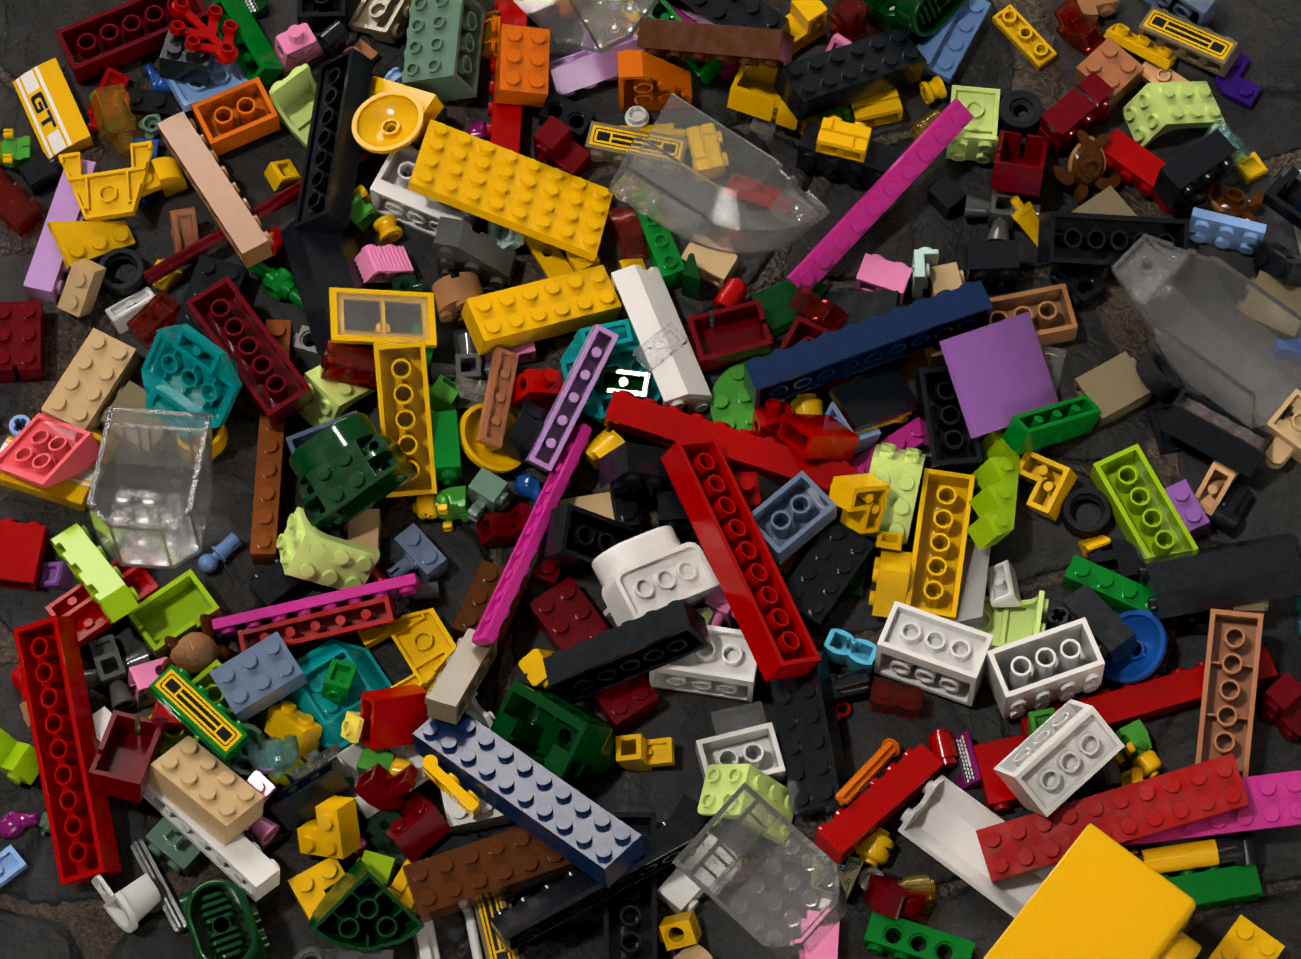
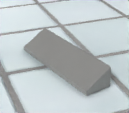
(973, 585)

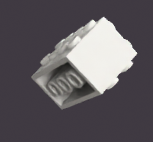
(1044, 668)

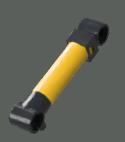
(1232, 848)

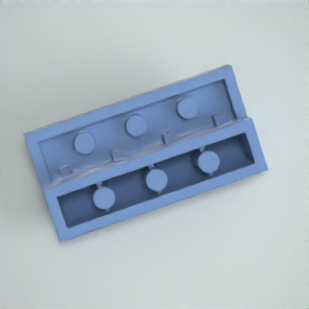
(951, 42)

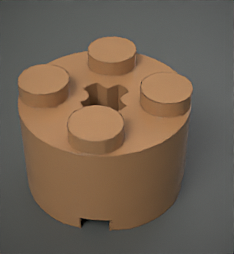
(452, 293)

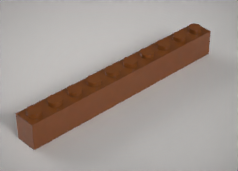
(270, 469)

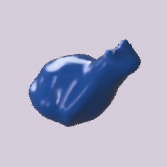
(157, 83)
(528, 486)

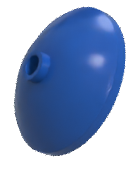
(1152, 643)

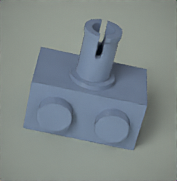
(418, 555)

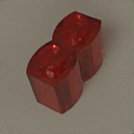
(890, 698)

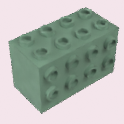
(444, 47)

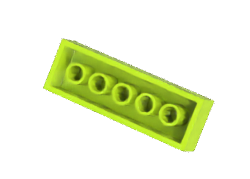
(1141, 504)

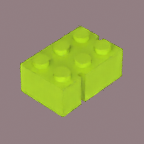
(173, 612)

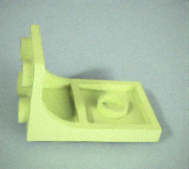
(294, 101)
(1170, 107)
(979, 137)
(329, 397)
(903, 472)
(322, 557)
(1014, 623)
(725, 779)

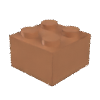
(1114, 67)

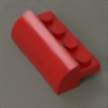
(87, 615)

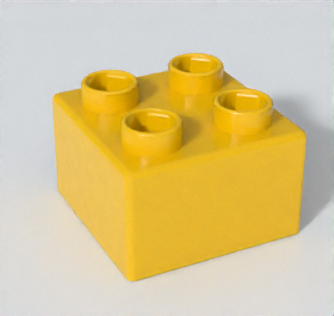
(1101, 907)

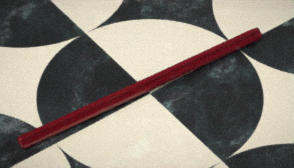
(217, 237)

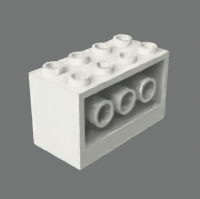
(417, 211)
(932, 653)
(717, 671)
(1059, 757)

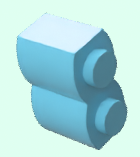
(846, 650)

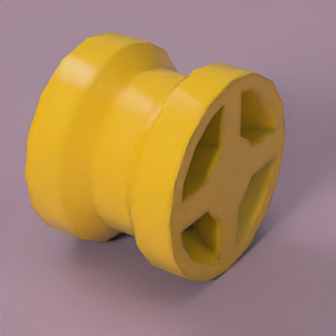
(932, 90)
(388, 229)

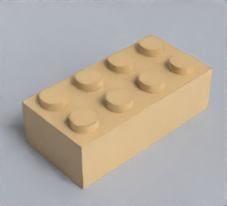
(91, 381)
(206, 790)

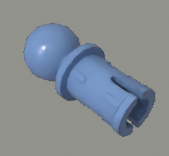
(208, 562)

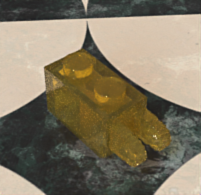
(114, 116)

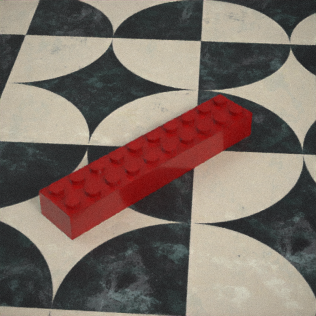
(740, 559)
(65, 749)
(1121, 813)

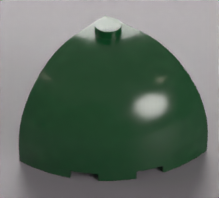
(363, 913)

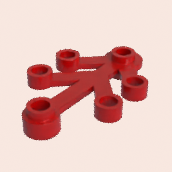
(224, 50)

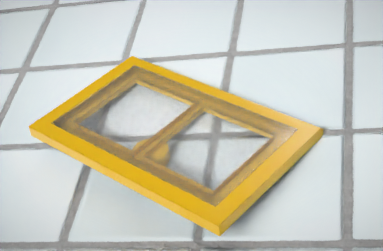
(381, 316)

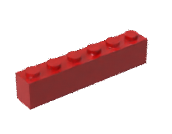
(325, 624)
(878, 803)

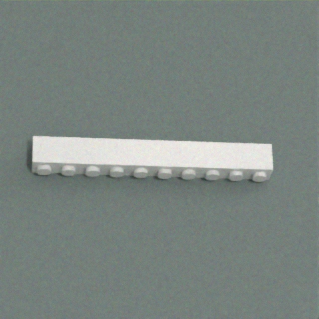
(238, 859)

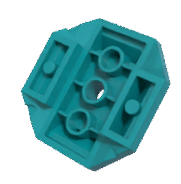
(619, 358)
(189, 374)
(329, 713)

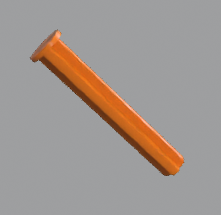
(888, 750)

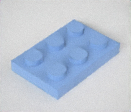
(221, 79)
(1226, 231)

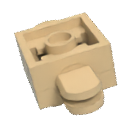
(1286, 433)

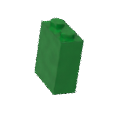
(447, 449)

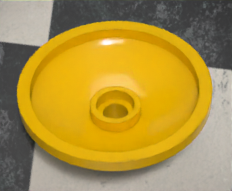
(388, 122)
(483, 455)

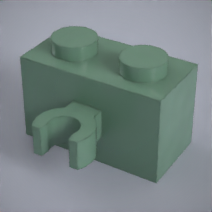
(487, 495)
(174, 846)

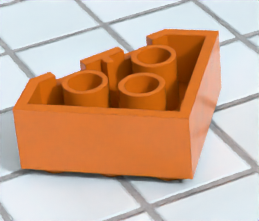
(649, 81)

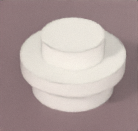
(636, 117)

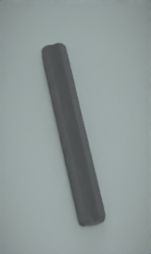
(168, 900)

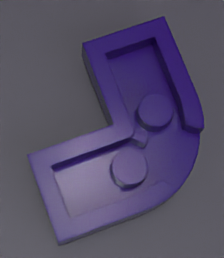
(1235, 87)

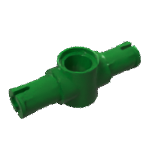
(277, 282)

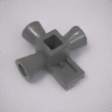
(997, 211)
(467, 365)
(113, 671)

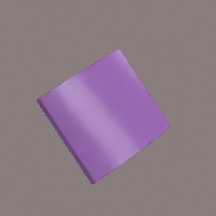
(998, 373)

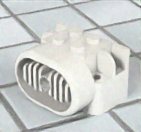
(651, 573)

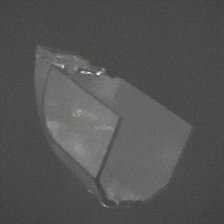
(713, 185)
(1214, 327)

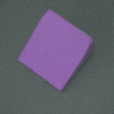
(56, 576)

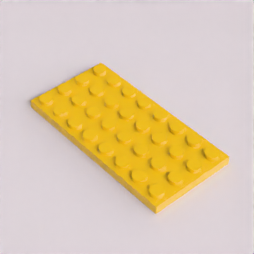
(511, 190)

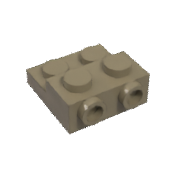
(381, 19)

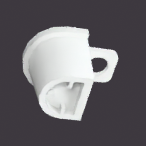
(130, 903)

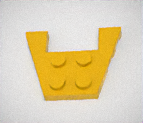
(110, 192)
(420, 640)

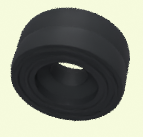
(1025, 100)

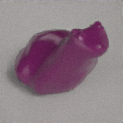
(478, 129)
(14, 823)

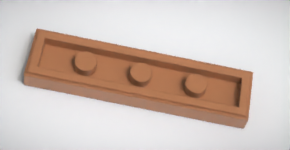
(497, 398)

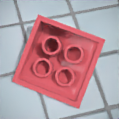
(48, 452)

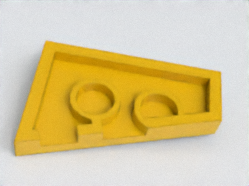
(89, 238)

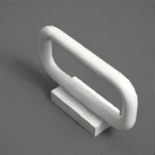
(426, 942)

